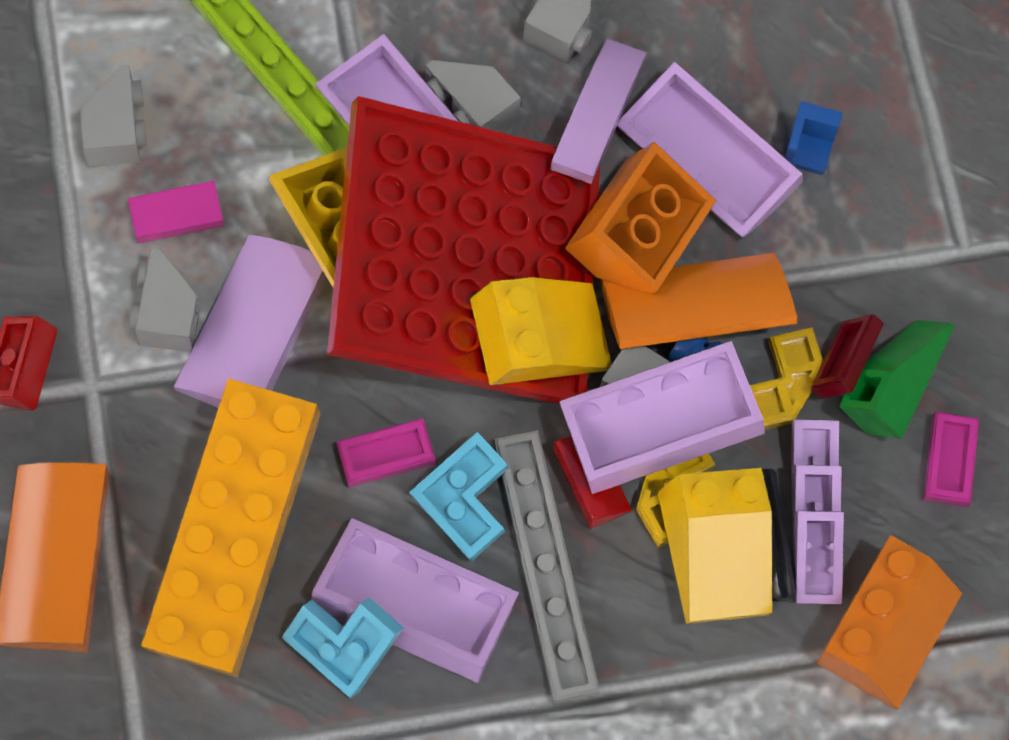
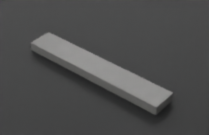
(546, 568)

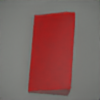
(24, 359)
(596, 507)

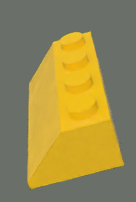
(314, 201)

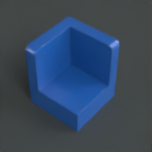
(812, 137)

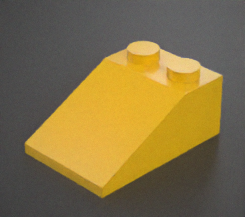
(539, 329)
(720, 543)

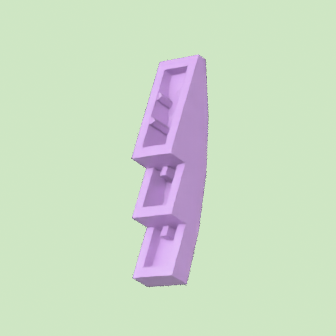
(598, 111)
(817, 512)

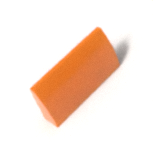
(702, 302)
(53, 556)

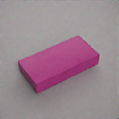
(175, 212)
(385, 452)
(951, 459)

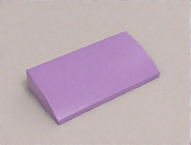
(380, 75)
(713, 148)
(253, 319)
(662, 417)
(444, 608)

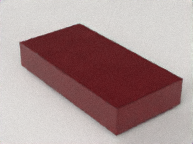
(847, 356)

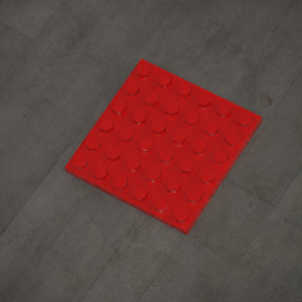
(433, 221)

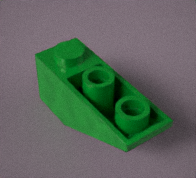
(896, 379)

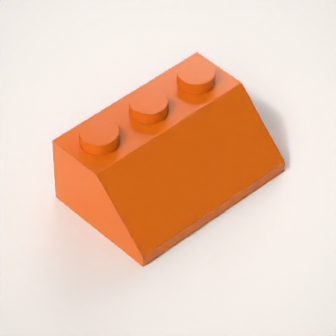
(641, 221)
(891, 623)

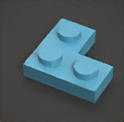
(452, 491)
(348, 652)

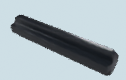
(782, 572)

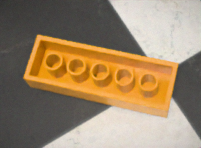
(232, 528)

